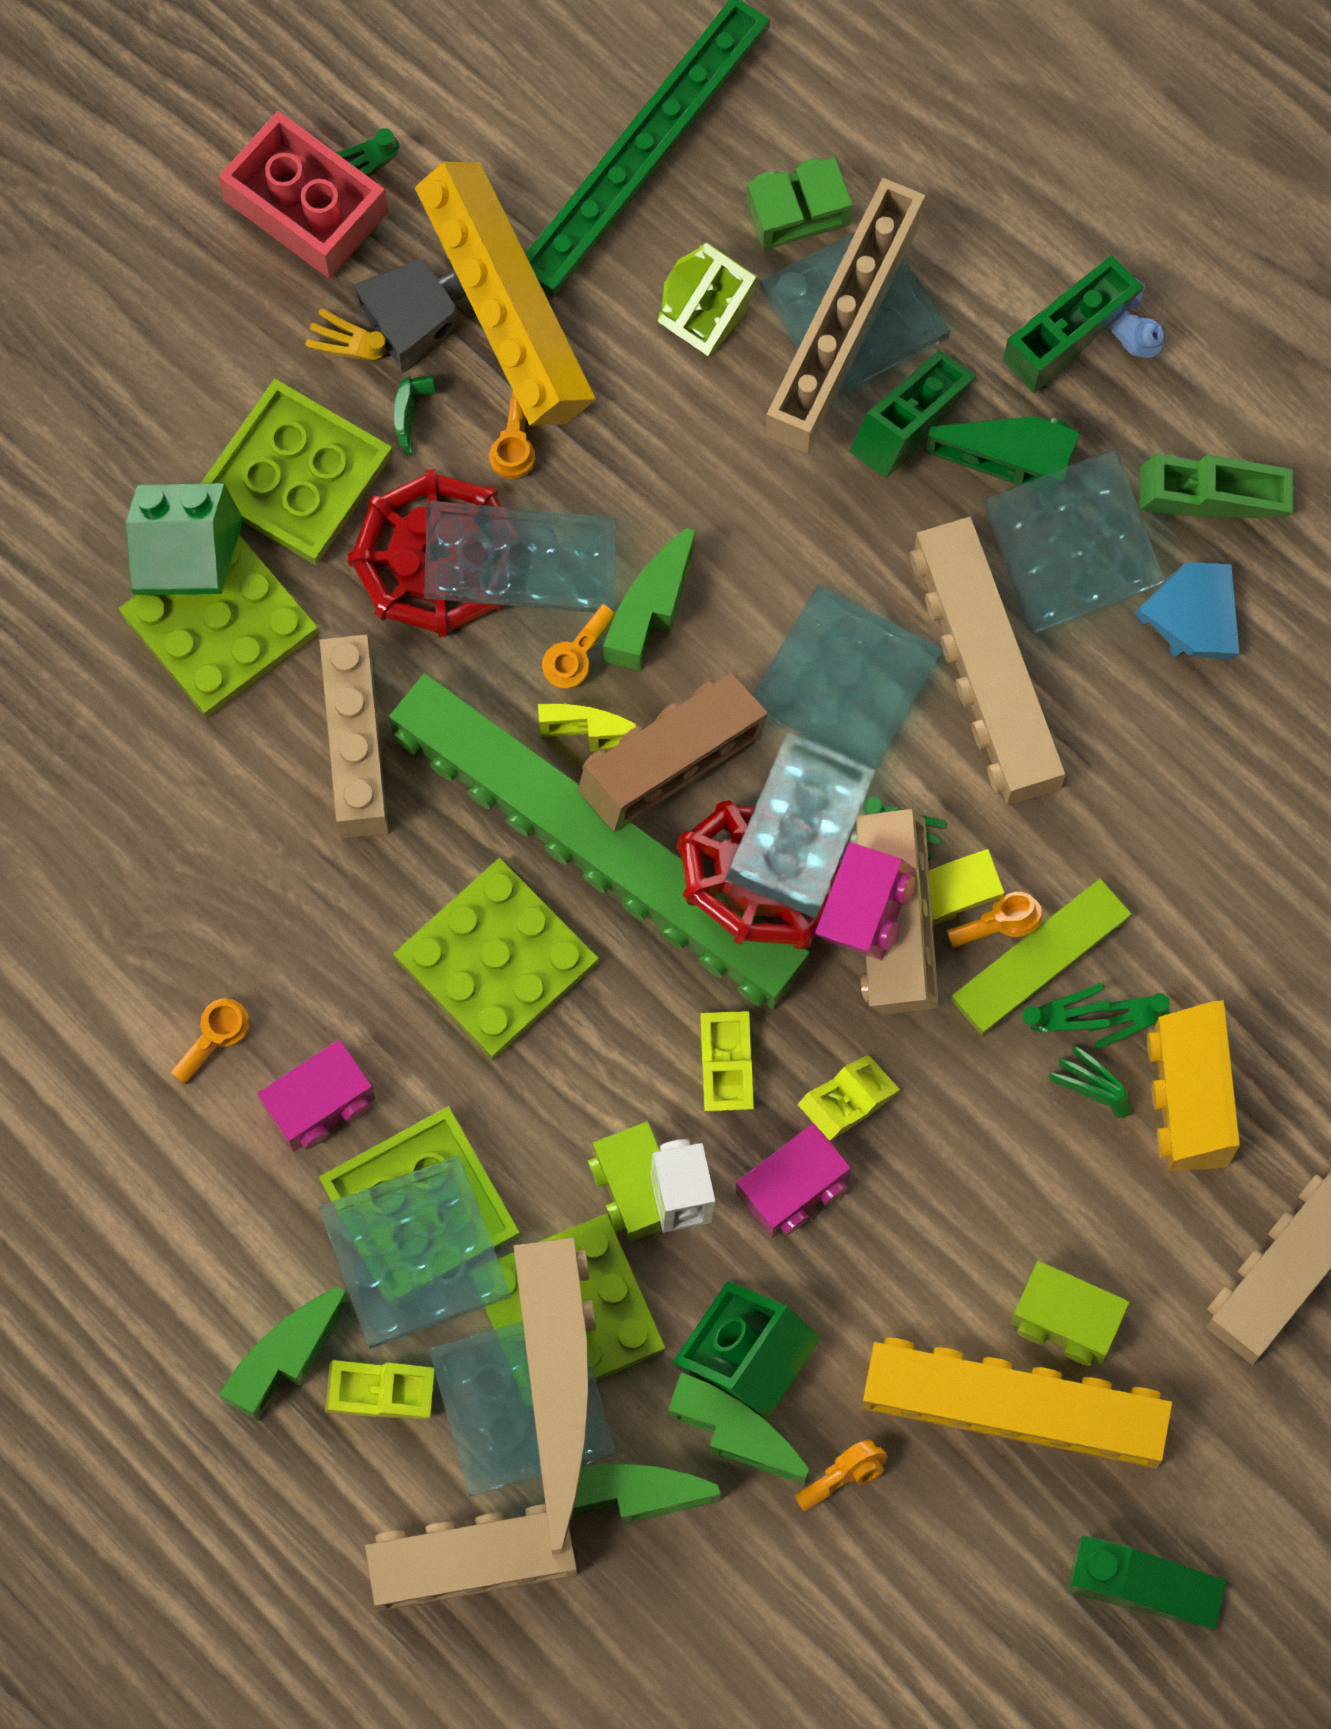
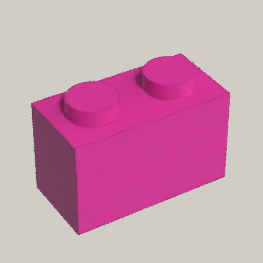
(866, 901)
(317, 1097)
(794, 1181)

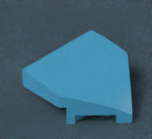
(1196, 611)

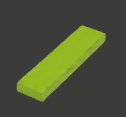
(1040, 957)

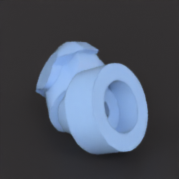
(1139, 335)

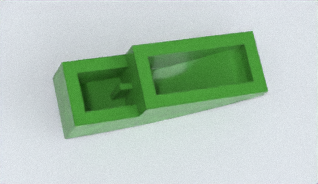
(1215, 487)
(650, 603)
(284, 1353)
(736, 1429)
(641, 1490)

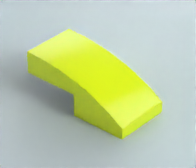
(602, 727)
(963, 886)
(726, 1061)
(848, 1097)
(379, 1390)

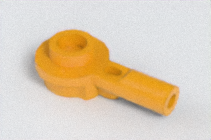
(512, 453)
(567, 662)
(1013, 916)
(222, 1025)
(858, 1464)

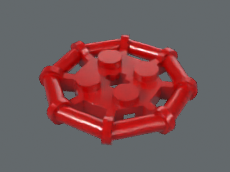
(407, 553)
(701, 891)

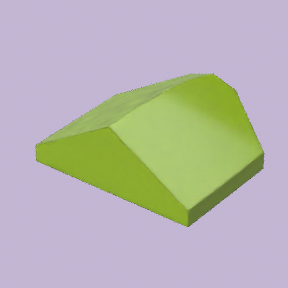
(706, 297)

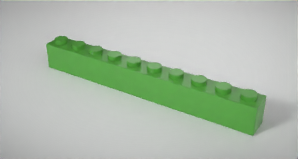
(550, 807)

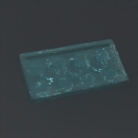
(519, 557)
(800, 825)

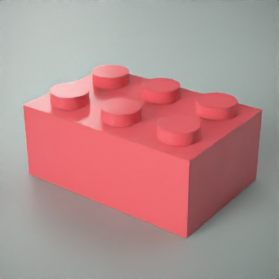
(303, 194)

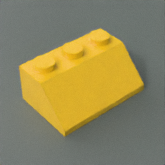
(1194, 1088)

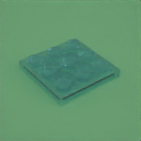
(901, 329)
(1073, 541)
(846, 677)
(414, 1252)
(493, 1412)

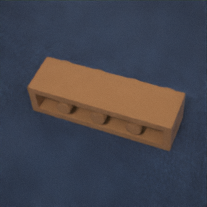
(671, 751)

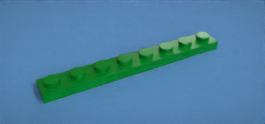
(645, 144)

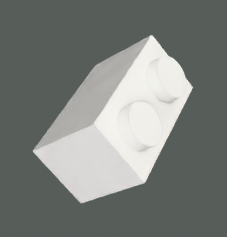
(682, 1185)

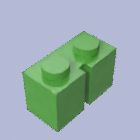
(798, 203)

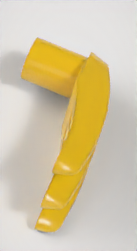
(360, 345)

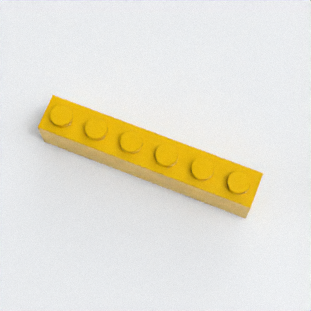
(505, 293)
(1017, 1403)

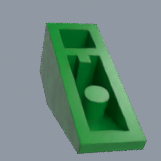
(1070, 323)
(905, 415)
(1006, 448)
(1145, 1583)

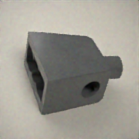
(411, 309)

